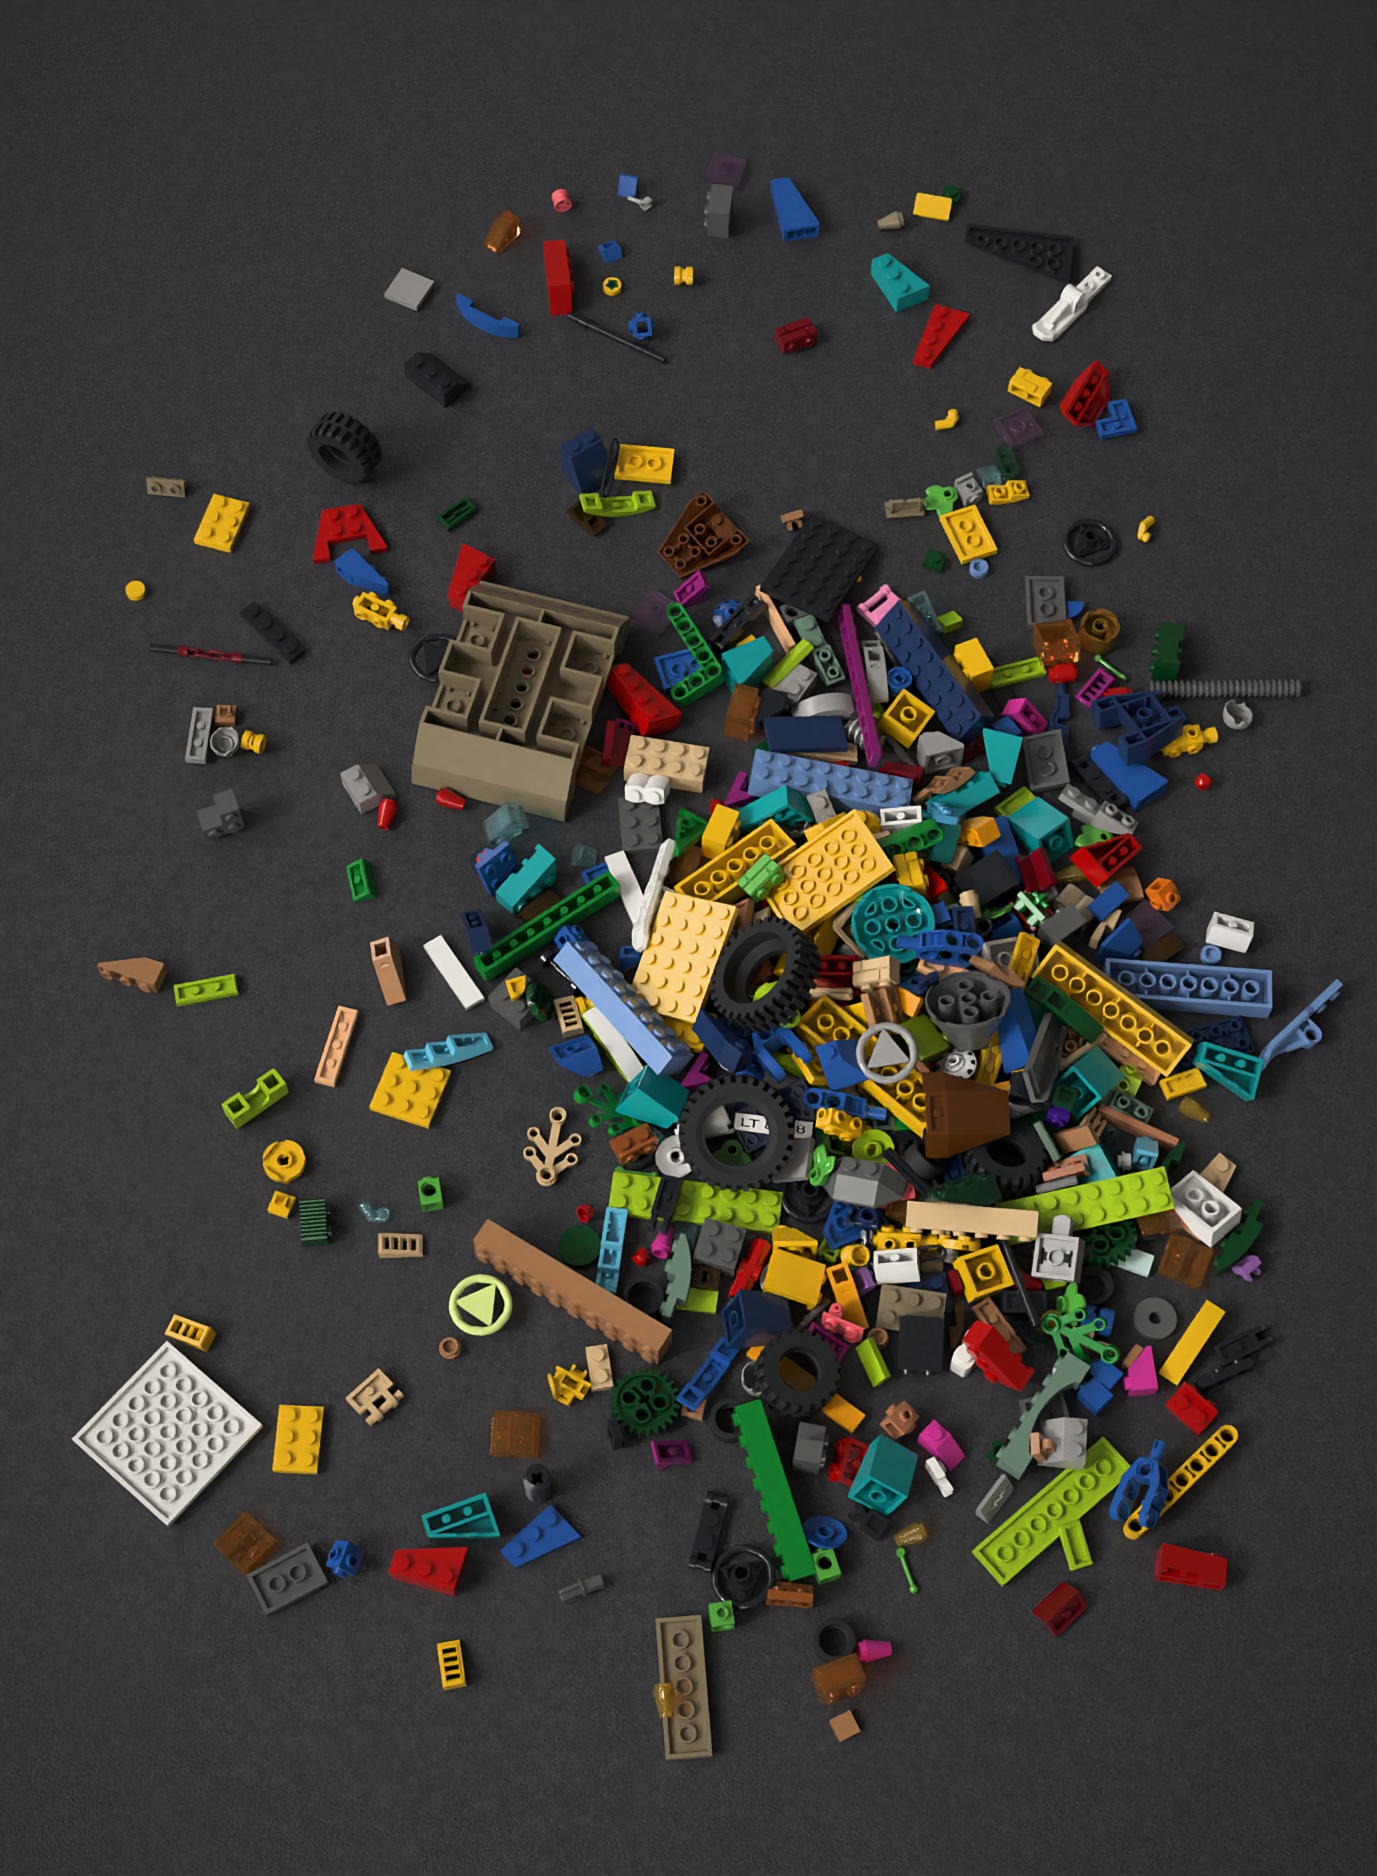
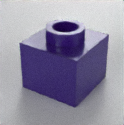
(1057, 1116)

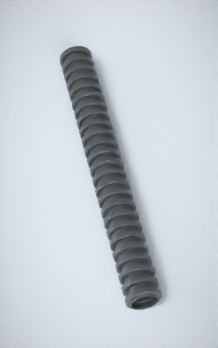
(1227, 688)

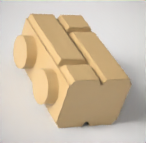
(876, 973)

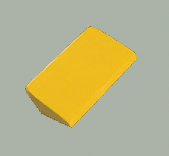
(932, 206)

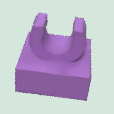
(1246, 1265)
(863, 1280)

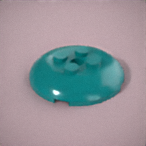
(890, 905)

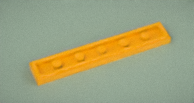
(800, 1380)

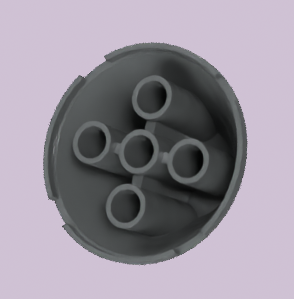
(968, 1008)

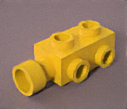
(378, 612)
(1190, 741)
(840, 1124)
(901, 1237)

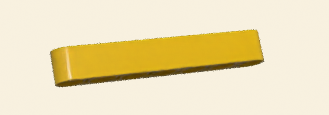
(1189, 1475)

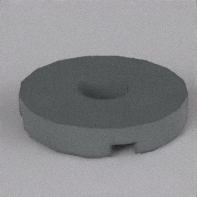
(1161, 1308)

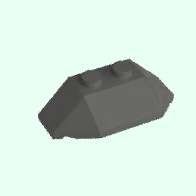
(864, 1183)

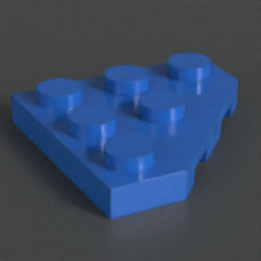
(840, 1236)

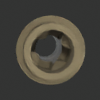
(891, 221)

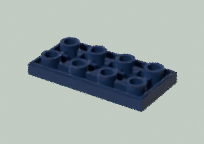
(805, 734)
(1226, 1033)
(794, 1096)

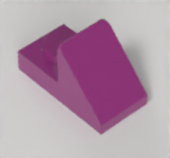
(692, 590)
(738, 796)
(696, 1075)
(671, 1453)

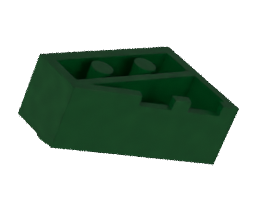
(1166, 652)

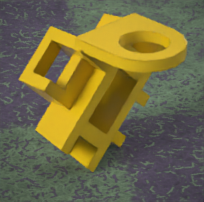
(568, 1388)

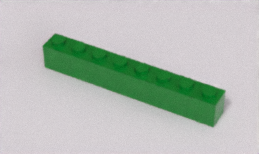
(546, 925)
(774, 1491)

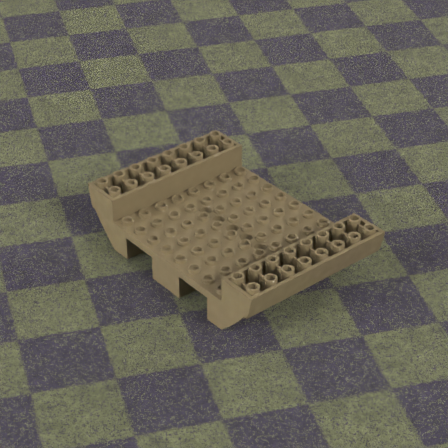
(465, 734)

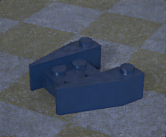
(1143, 717)
(726, 1041)

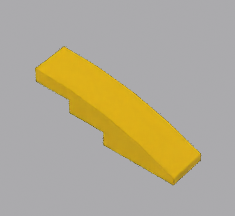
(1191, 1342)

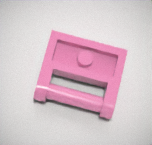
(877, 615)

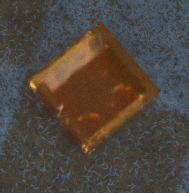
(1055, 642)
(742, 712)
(838, 1679)

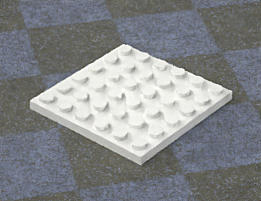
(167, 1433)

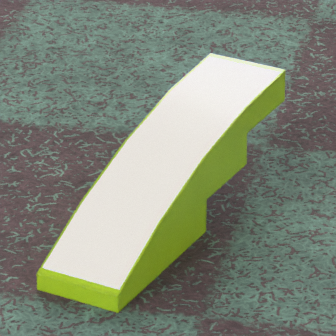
(613, 1043)

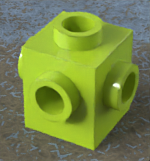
(1131, 1081)

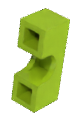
(268, 1091)

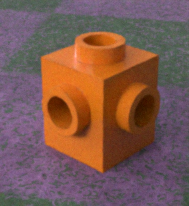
(1163, 894)

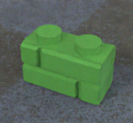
(761, 878)

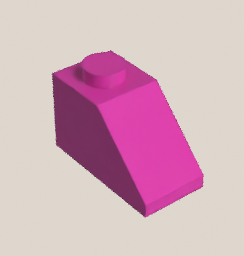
(1025, 716)
(1141, 1375)
(941, 1445)

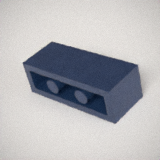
(476, 931)

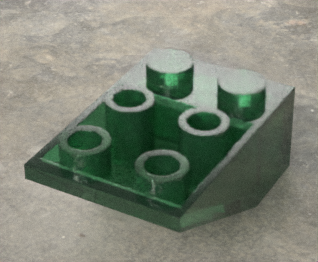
(970, 1190)

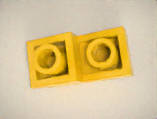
(1011, 492)

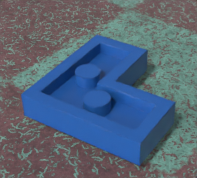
(1120, 422)

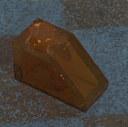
(502, 231)

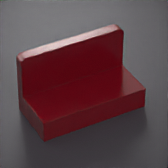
(615, 745)
(905, 771)
(1036, 871)
(1060, 1608)

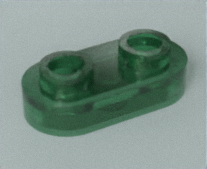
(1008, 464)

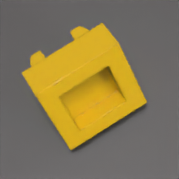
(281, 1204)

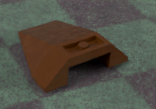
(701, 538)
(961, 1114)

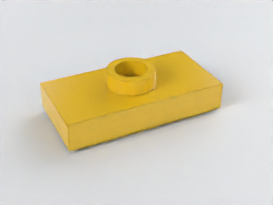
(1182, 1084)

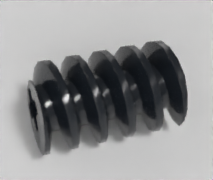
(538, 1483)

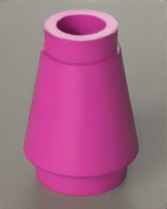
(663, 1244)
(872, 1650)

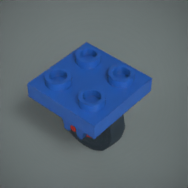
(494, 865)

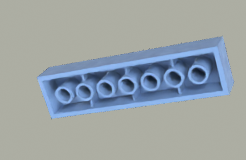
(845, 786)
(1195, 987)
(623, 1007)

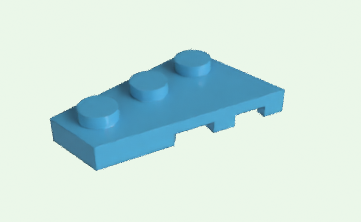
(946, 814)

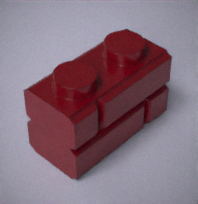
(796, 335)

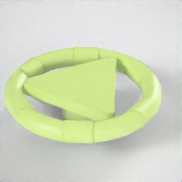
(480, 1304)

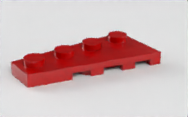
(938, 334)

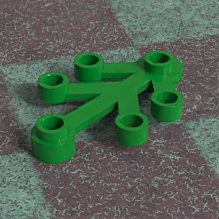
(583, 1094)
(1077, 1337)

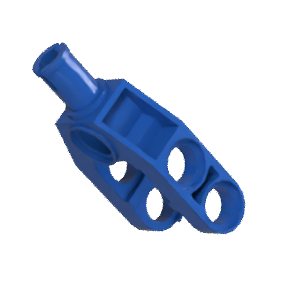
(932, 942)
(770, 1042)
(851, 1104)
(1148, 1472)

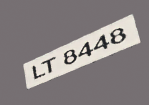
(758, 1124)

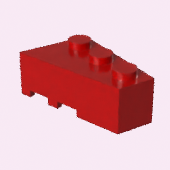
(469, 570)
(1105, 857)
(837, 972)
(995, 1358)
(1190, 1567)
(430, 1568)

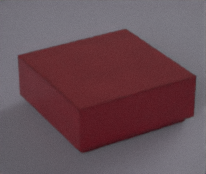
(955, 1283)

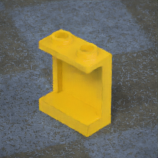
(795, 1278)

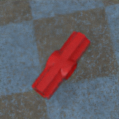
(750, 1267)

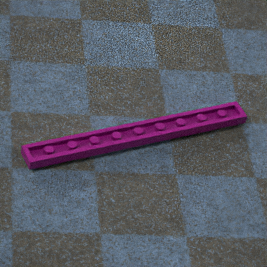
(859, 686)

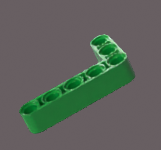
(699, 652)
(903, 837)

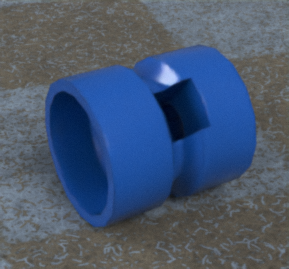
(897, 680)
(1093, 1313)

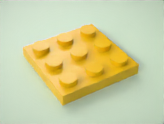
(409, 1094)

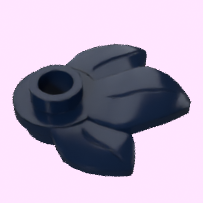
(917, 982)

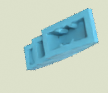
(451, 1051)
(611, 1249)

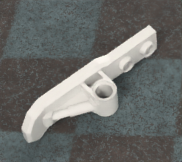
(1070, 306)
(652, 897)

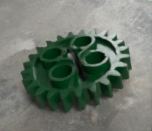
(1114, 1239)
(628, 1412)

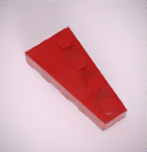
(558, 276)
(642, 702)

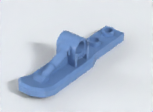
(1295, 1033)

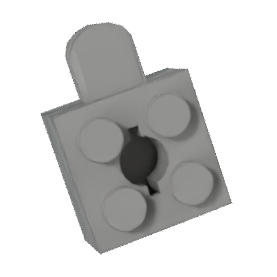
(1059, 1254)

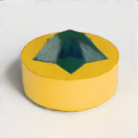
(612, 286)

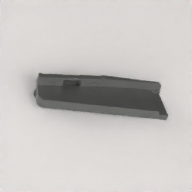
(1044, 1059)

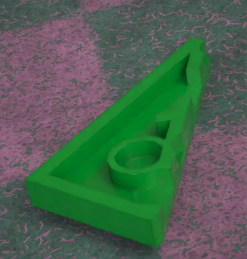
(688, 831)

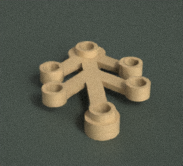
(551, 1150)

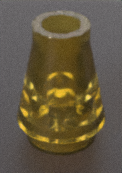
(1070, 874)
(1193, 1110)
(911, 1534)
(664, 1699)

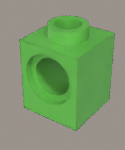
(432, 1202)
(825, 1575)
(721, 1616)

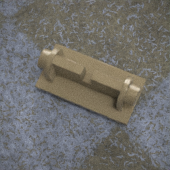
(166, 486)
(904, 508)

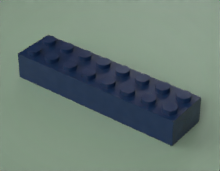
(934, 672)

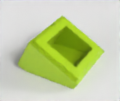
(950, 621)

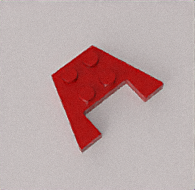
(345, 525)

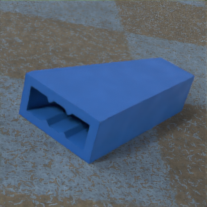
(793, 213)
(1135, 781)
(1006, 846)
(1016, 1033)

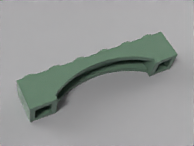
(1068, 1375)

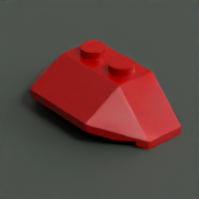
(1087, 396)

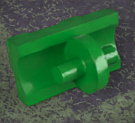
(1027, 901)

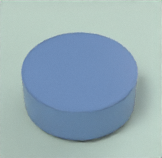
(979, 568)
(1210, 955)

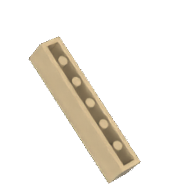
(971, 1219)

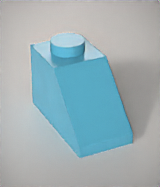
(1144, 1153)

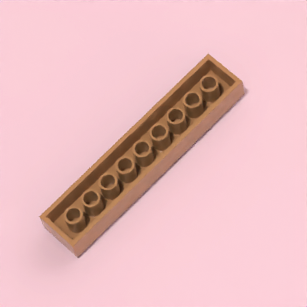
(573, 1292)

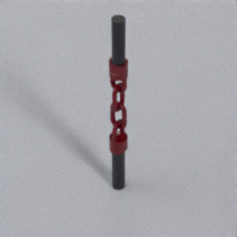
(185, 651)

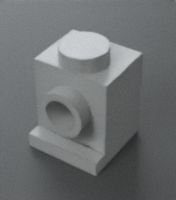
(968, 490)

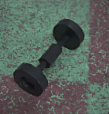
(547, 959)

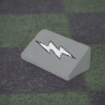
(994, 1499)

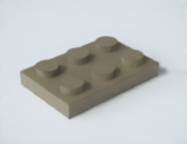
(907, 1301)

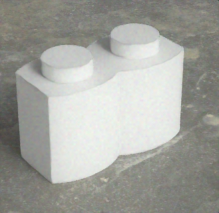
(646, 788)
(962, 1361)

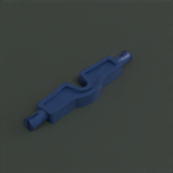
(1061, 713)

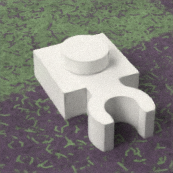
(937, 1473)

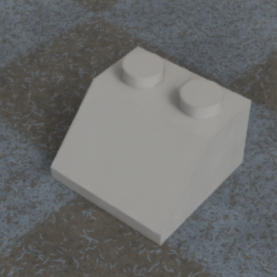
(798, 684)
(938, 752)
(366, 786)
(1070, 1441)

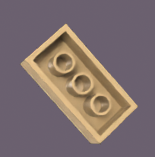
(680, 762)

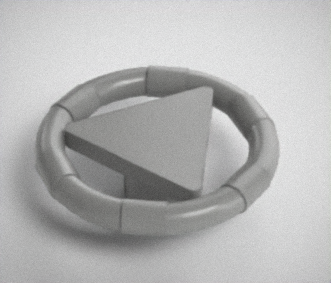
(887, 1052)

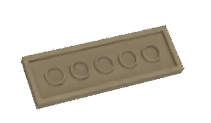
(683, 1665)

